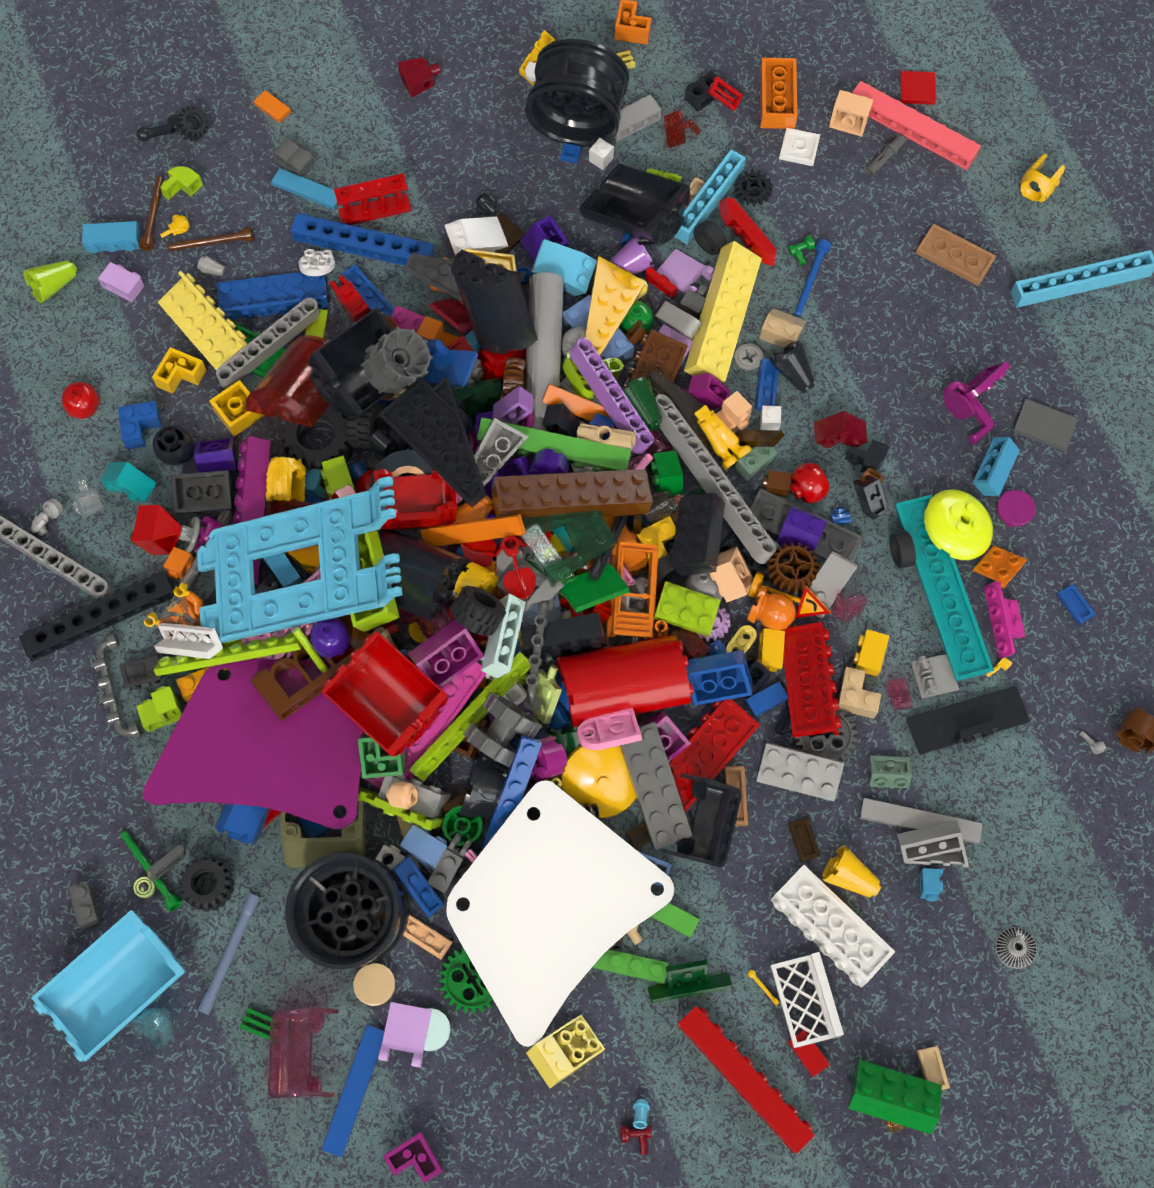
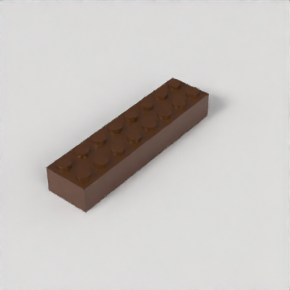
(553, 494)

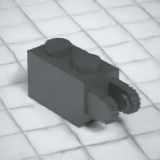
(448, 865)

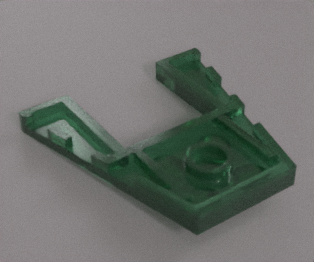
(479, 397)
(587, 533)

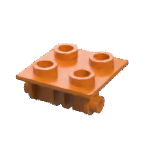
(1000, 565)

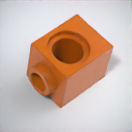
(178, 563)

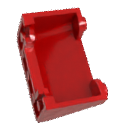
(419, 501)

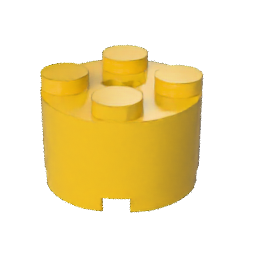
(477, 577)

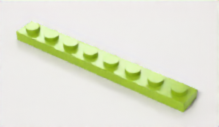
(229, 654)
(473, 713)

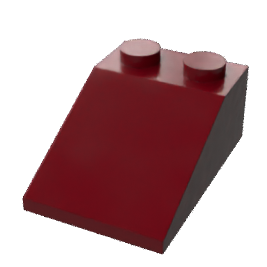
(453, 313)

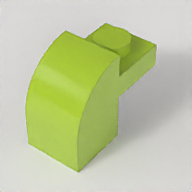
(181, 178)

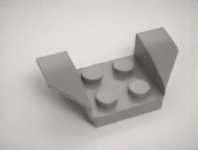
(543, 589)

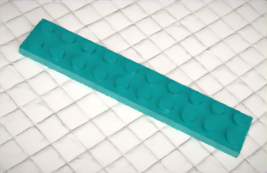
(945, 596)

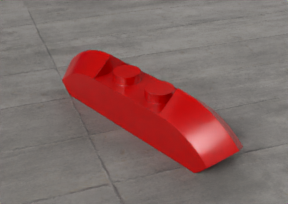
(748, 231)

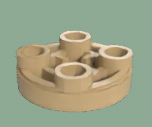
(374, 984)

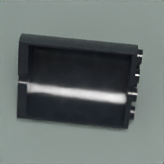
(638, 204)
(493, 304)
(339, 369)
(426, 573)

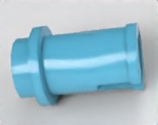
(640, 1117)

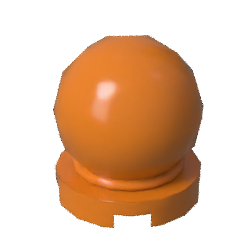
(773, 610)

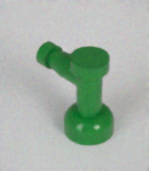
(807, 243)

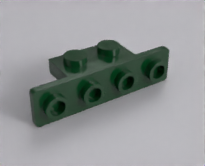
(688, 980)

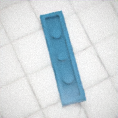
(305, 188)

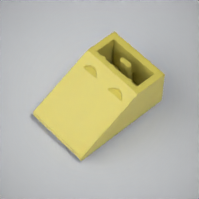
(565, 1051)

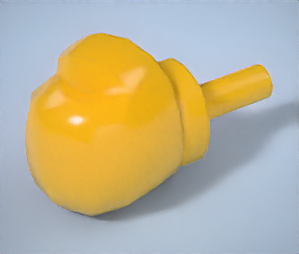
(178, 226)

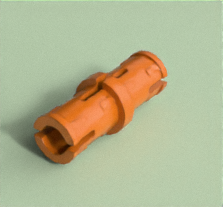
(660, 626)

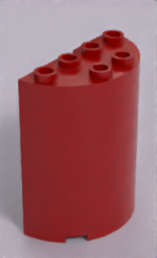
(386, 695)

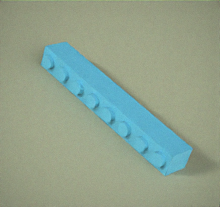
(1083, 279)

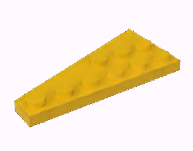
(610, 302)

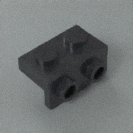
(140, 672)

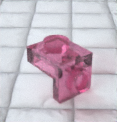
(898, 694)

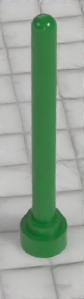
(171, 900)

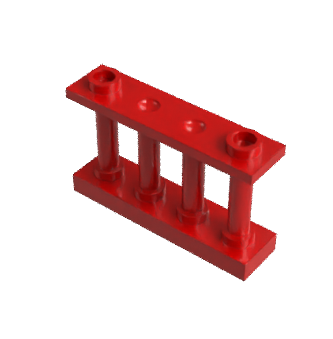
(374, 209)

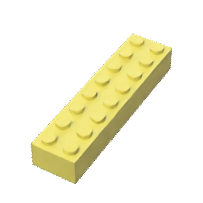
(723, 312)

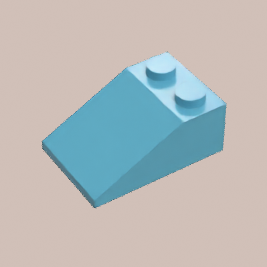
(568, 263)

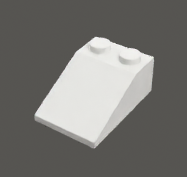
(476, 234)

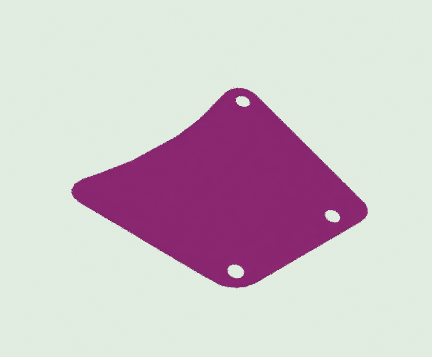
(241, 754)

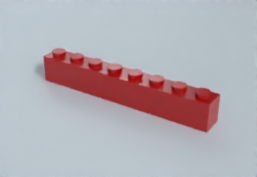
(745, 1080)

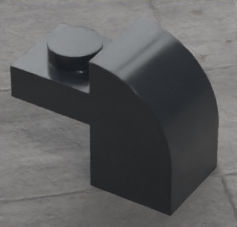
(872, 458)

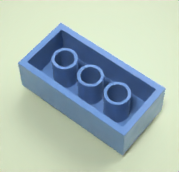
(618, 347)

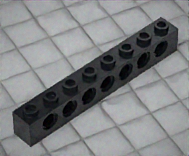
(31, 638)

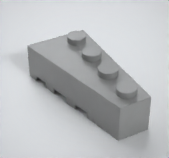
(496, 448)

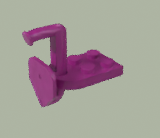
(966, 404)

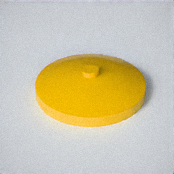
(599, 779)

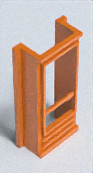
(630, 622)

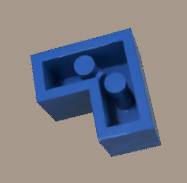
(135, 420)

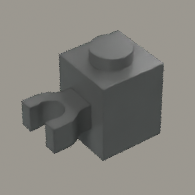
(693, 302)

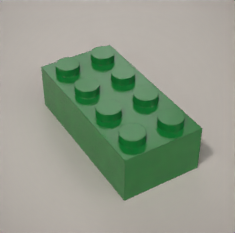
(895, 1097)

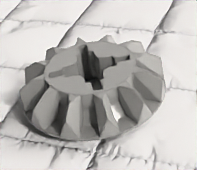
(751, 350)

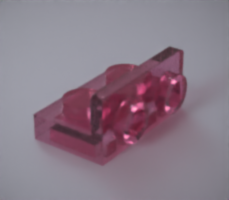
(848, 609)

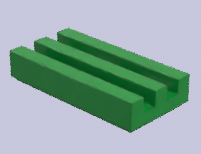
(246, 1019)

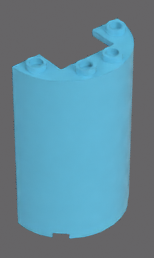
(108, 985)

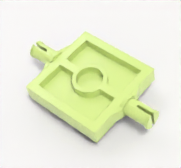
(548, 692)

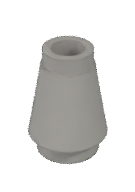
(210, 266)

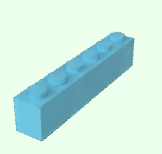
(711, 194)

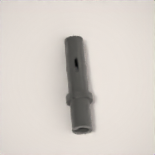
(890, 150)

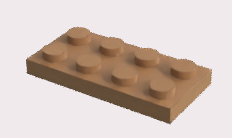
(956, 254)

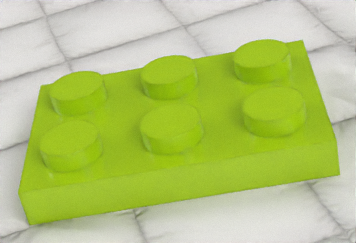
(687, 609)

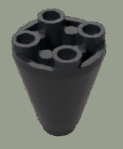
(794, 366)

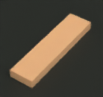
(425, 937)

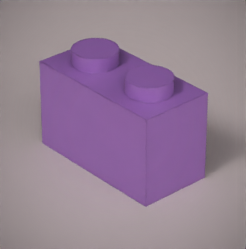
(513, 406)

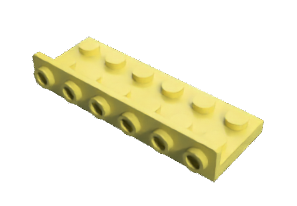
(202, 321)

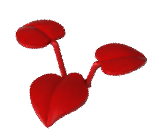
(518, 582)

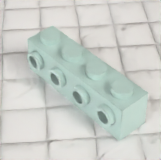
(502, 643)

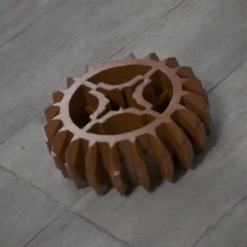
(513, 375)
(777, 570)

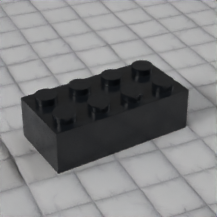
(698, 534)
(567, 636)

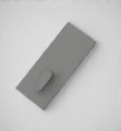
(832, 578)

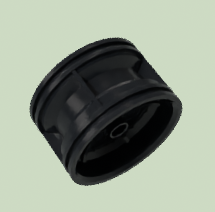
(577, 92)
(317, 880)

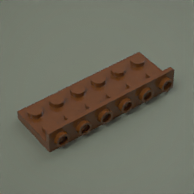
(657, 354)

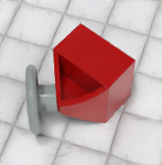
(159, 531)

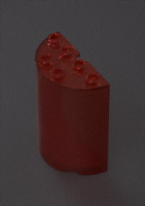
(289, 387)

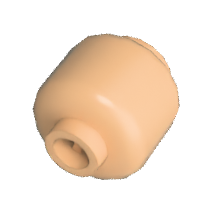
(402, 795)

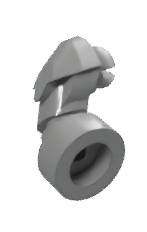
(51, 509)

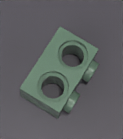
(755, 461)

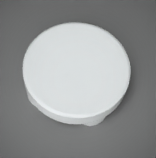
(316, 262)

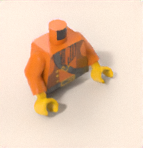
(182, 611)

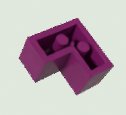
(417, 1153)

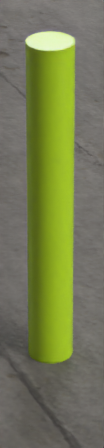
(310, 650)

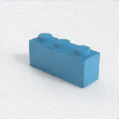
(111, 236)
(996, 466)

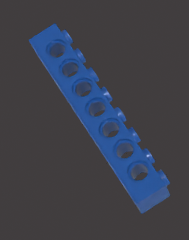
(303, 223)

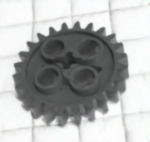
(827, 749)

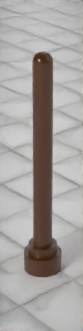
(245, 234)
(146, 241)

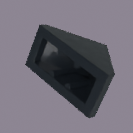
(759, 676)

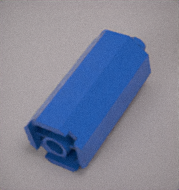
(242, 822)

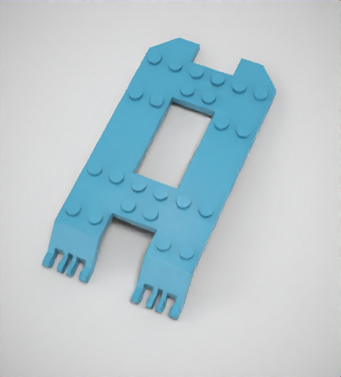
(342, 584)

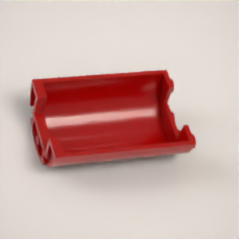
(626, 676)

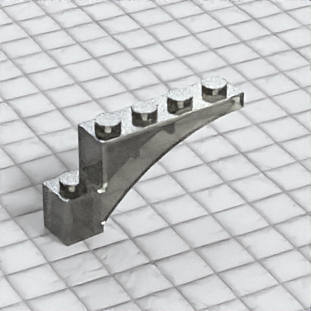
(683, 401)

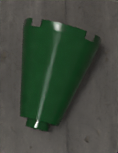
(644, 401)

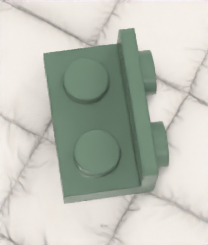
(890, 771)

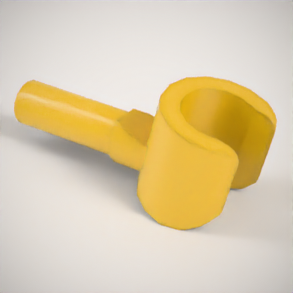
(1004, 664)

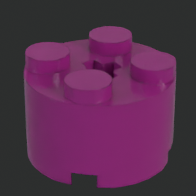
(550, 760)

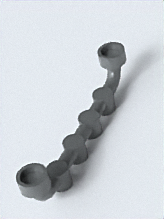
(110, 698)
(532, 701)

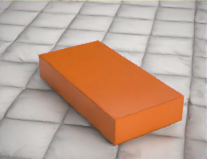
(272, 106)

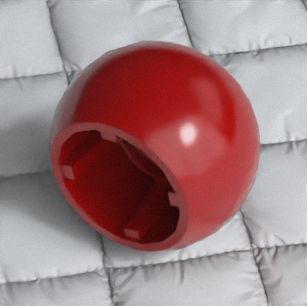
(809, 483)

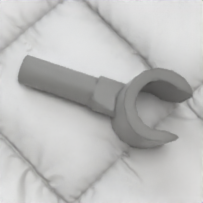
(1097, 747)

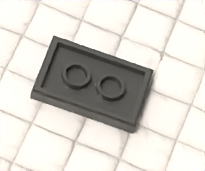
(1045, 425)

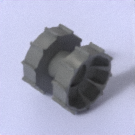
(410, 353)
(507, 722)

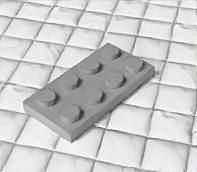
(800, 771)

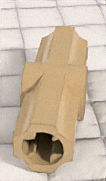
(617, 437)

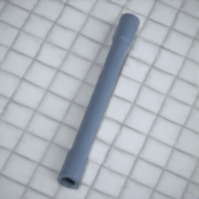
(211, 994)

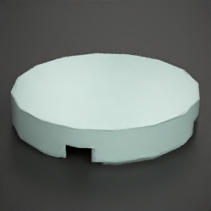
(438, 1031)

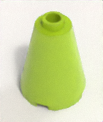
(49, 278)

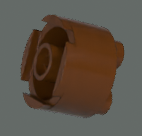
(1137, 731)

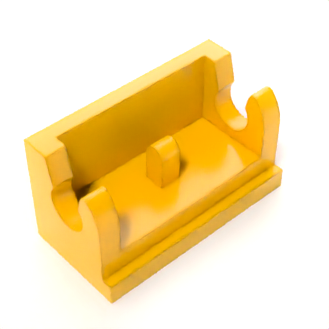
(771, 649)

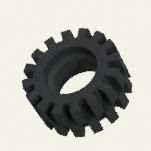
(185, 129)

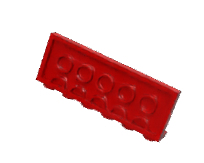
(810, 680)
(711, 746)

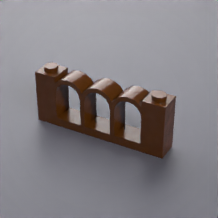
(267, 682)

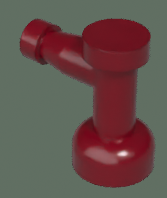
(642, 1135)

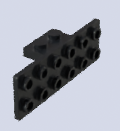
(967, 720)

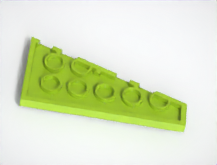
(407, 815)

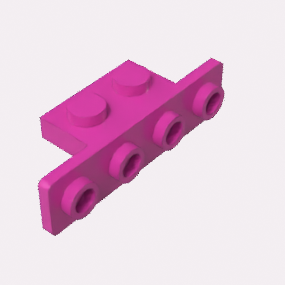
(1004, 618)

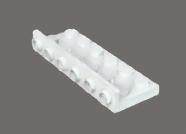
(832, 926)

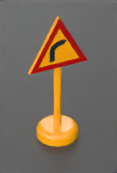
(808, 604)

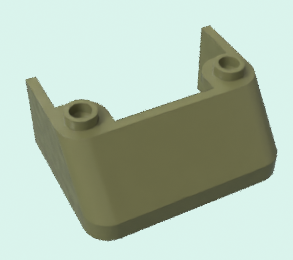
(301, 852)

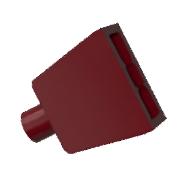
(417, 75)

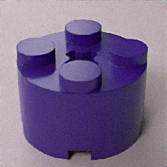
(548, 462)

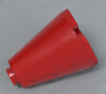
(495, 363)

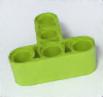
(579, 383)

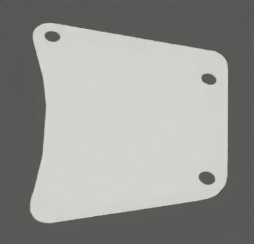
(549, 905)

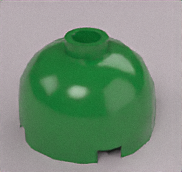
(640, 312)
(468, 827)

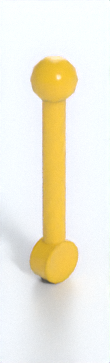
(752, 974)

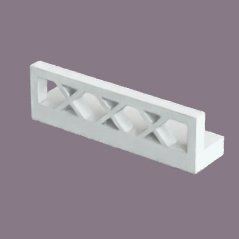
(191, 645)

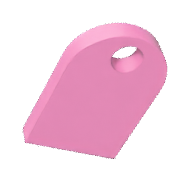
(609, 730)

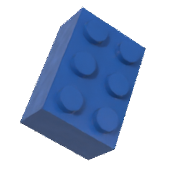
(719, 677)

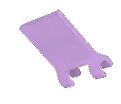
(684, 271)
(406, 1031)

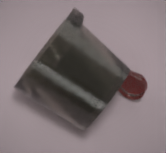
(663, 506)

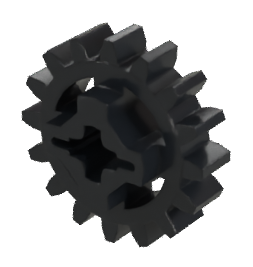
(753, 188)

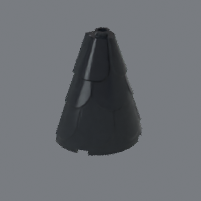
(486, 787)

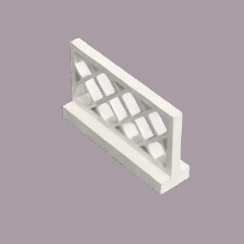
(824, 995)

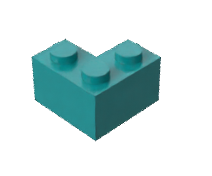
(127, 479)

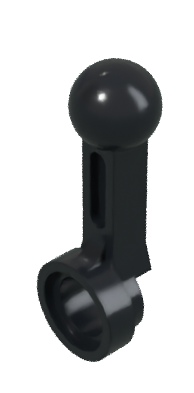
(144, 134)

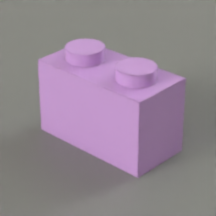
(121, 282)

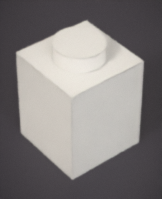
(601, 153)
(770, 418)

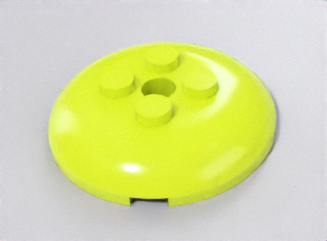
(958, 524)

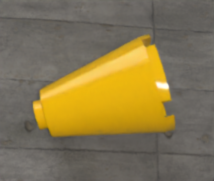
(851, 874)

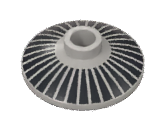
(1006, 947)

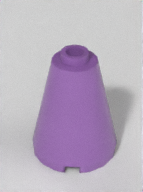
(633, 257)

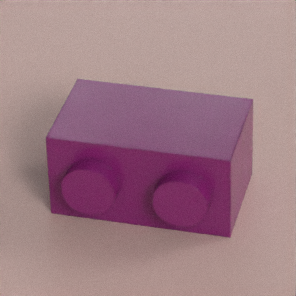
(708, 390)

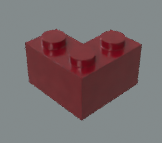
(840, 429)

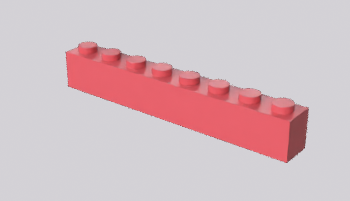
(919, 127)

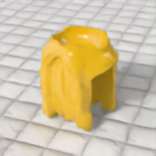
(1045, 184)
(285, 479)

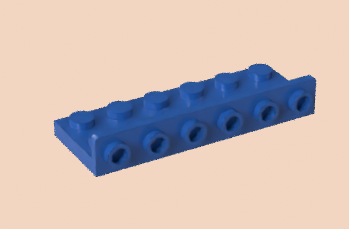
(270, 294)

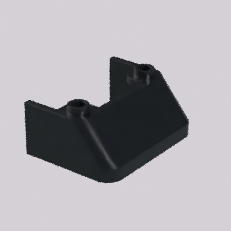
(712, 824)

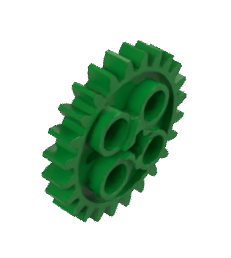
(456, 990)

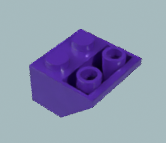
(541, 230)

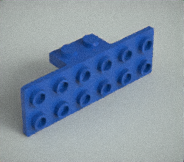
(450, 363)

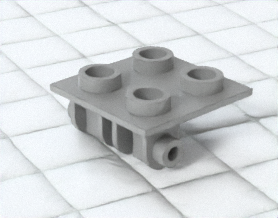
(934, 676)

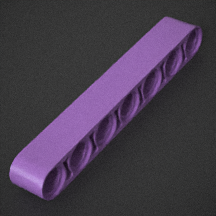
(610, 393)

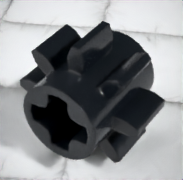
(485, 204)

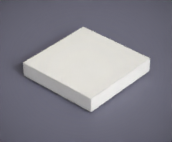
(799, 146)

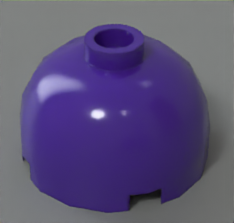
(330, 637)

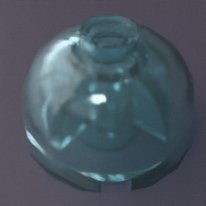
(154, 1025)

